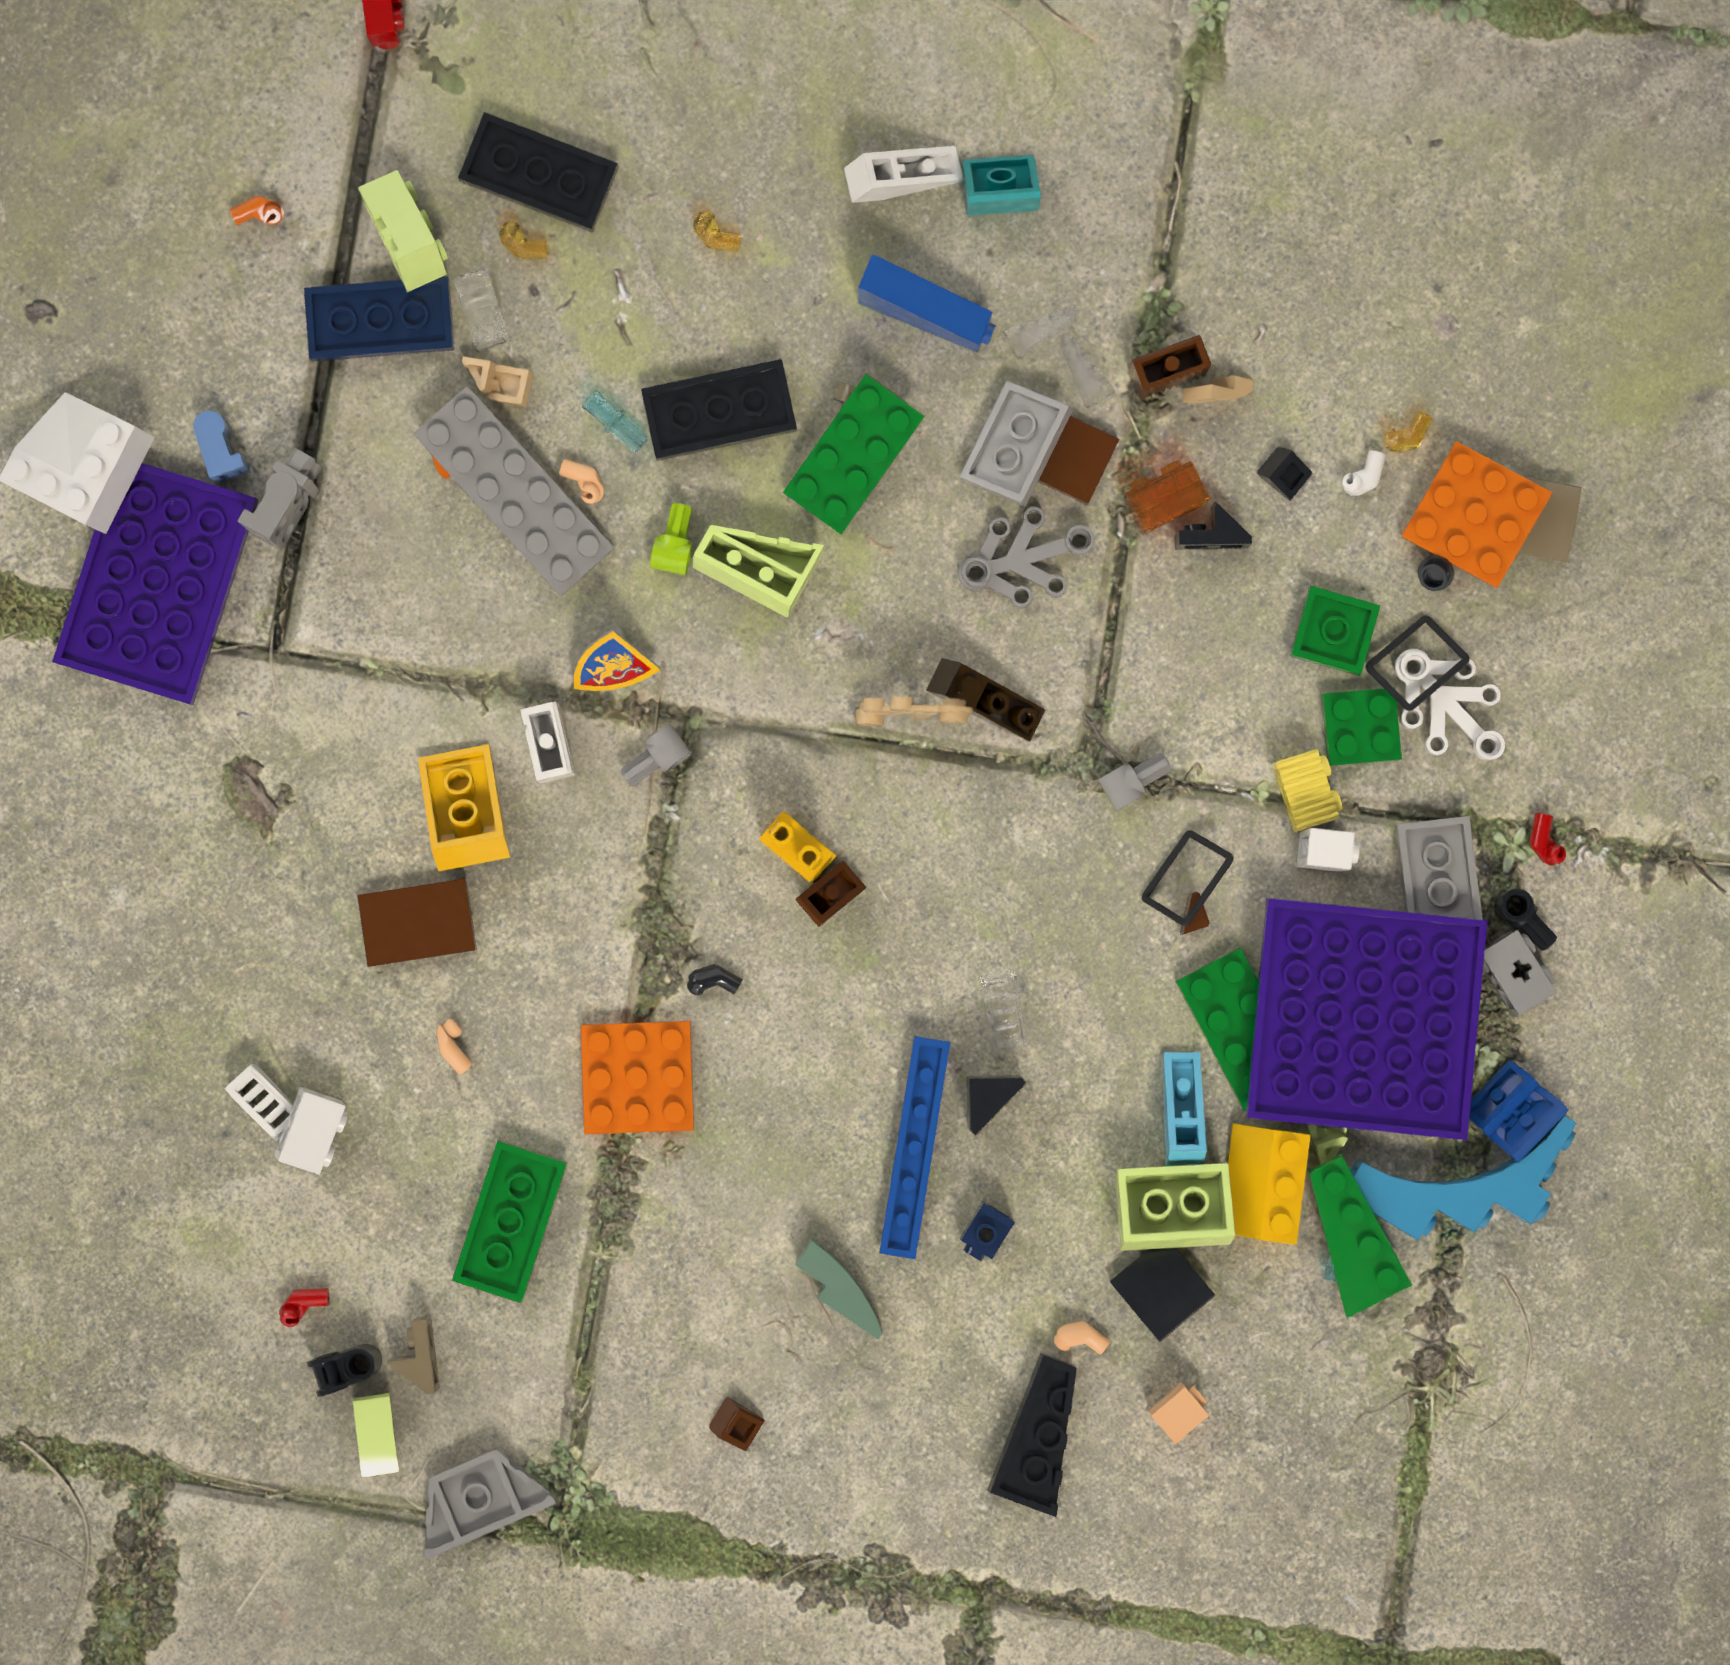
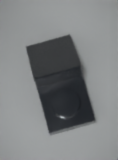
(1224, 533)

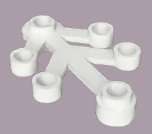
(1446, 700)

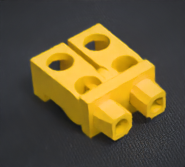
(797, 847)

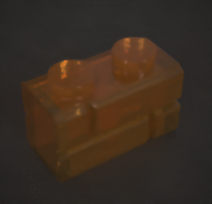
(1165, 497)

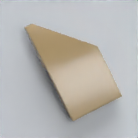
(500, 382)
(1219, 390)

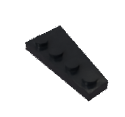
(1035, 1446)

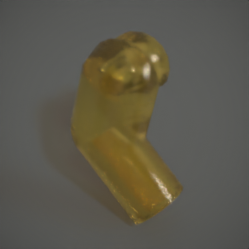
(712, 236)
(518, 244)

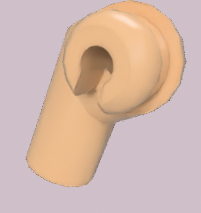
(587, 479)
(448, 1048)
(1080, 1333)

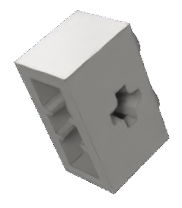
(1517, 992)

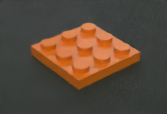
(1476, 514)
(637, 1077)

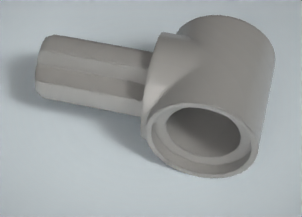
(663, 751)
(1128, 783)

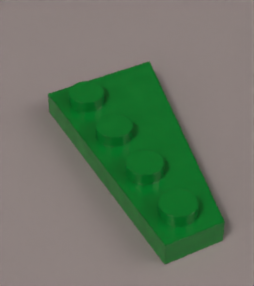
(1358, 1247)

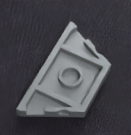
(479, 1499)

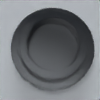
(1435, 573)

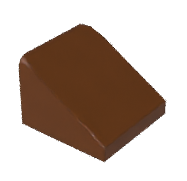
(1200, 920)
(736, 1424)

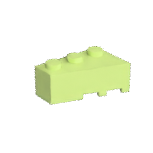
(404, 230)
(758, 566)

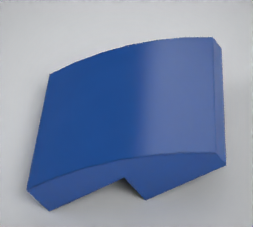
(1515, 1110)

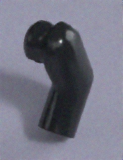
(712, 976)

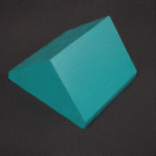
(1001, 185)

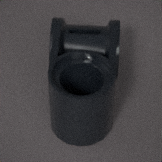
(339, 1371)

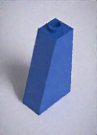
(924, 305)

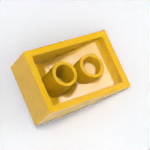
(463, 808)

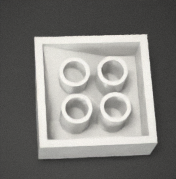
(78, 461)

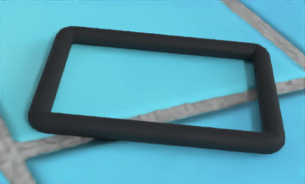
(1444, 636)
(1206, 893)

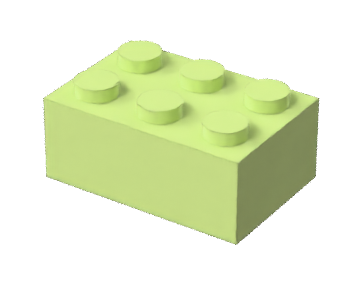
(1174, 1206)

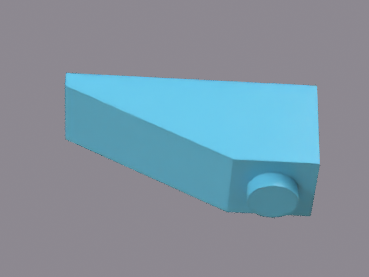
(1183, 1109)

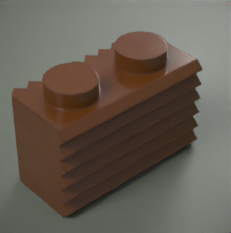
(1169, 367)

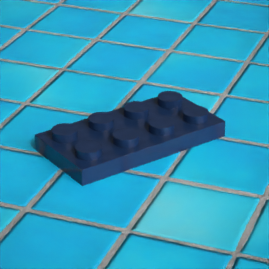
(378, 319)

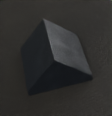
(988, 1096)

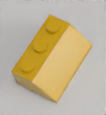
(1267, 1181)

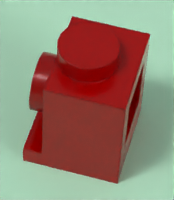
(383, 22)

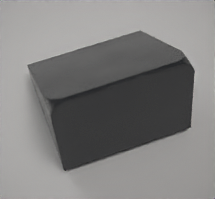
(1284, 472)

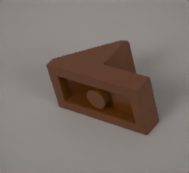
(830, 893)

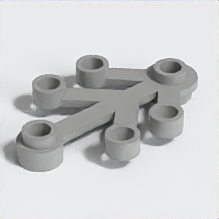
(1020, 560)

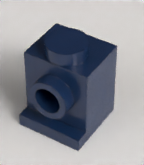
(986, 1217)

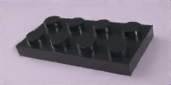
(538, 172)
(719, 410)

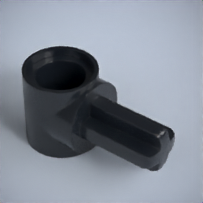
(1527, 918)

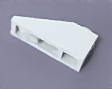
(901, 172)

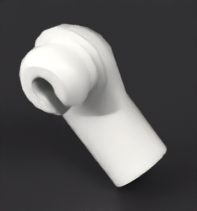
(1367, 478)

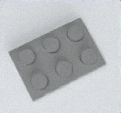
(1016, 443)
(1439, 868)

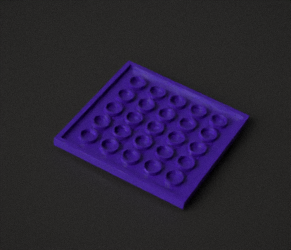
(1366, 1019)

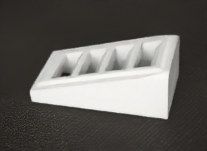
(255, 1111)

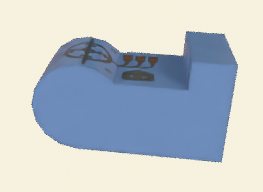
(213, 440)

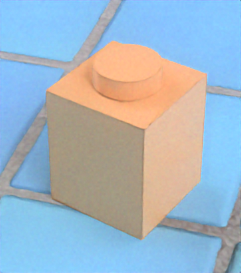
(1180, 1411)

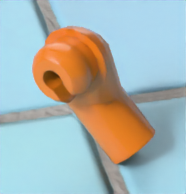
(258, 208)

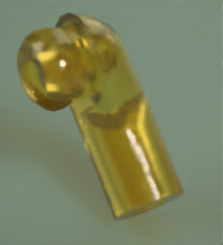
(1408, 438)

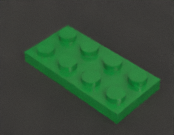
(854, 453)
(1224, 1007)
(509, 1221)

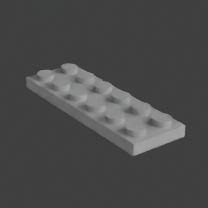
(513, 490)

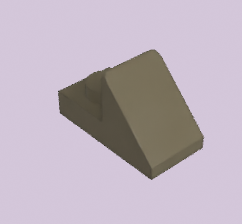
(422, 1366)

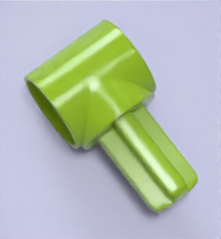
(672, 550)

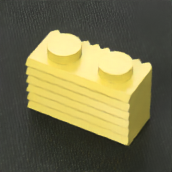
(1307, 790)

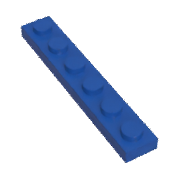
(914, 1147)

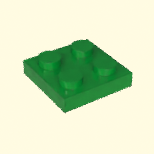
(1335, 630)
(1361, 727)

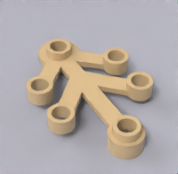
(872, 711)

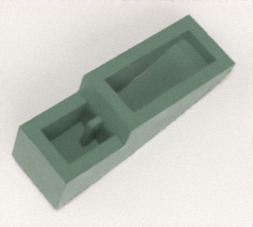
(840, 1287)

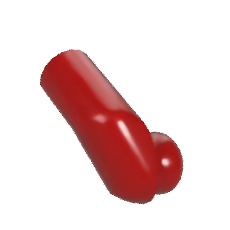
(1543, 844)
(299, 1302)

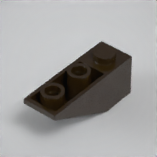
(987, 698)

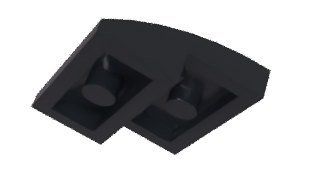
(1162, 1290)

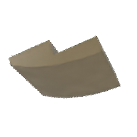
(1556, 525)

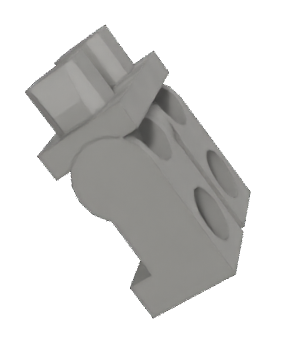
(284, 499)

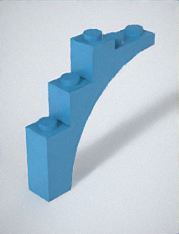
(1468, 1201)

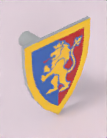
(612, 663)

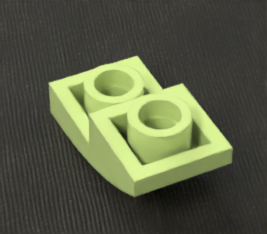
(375, 1434)

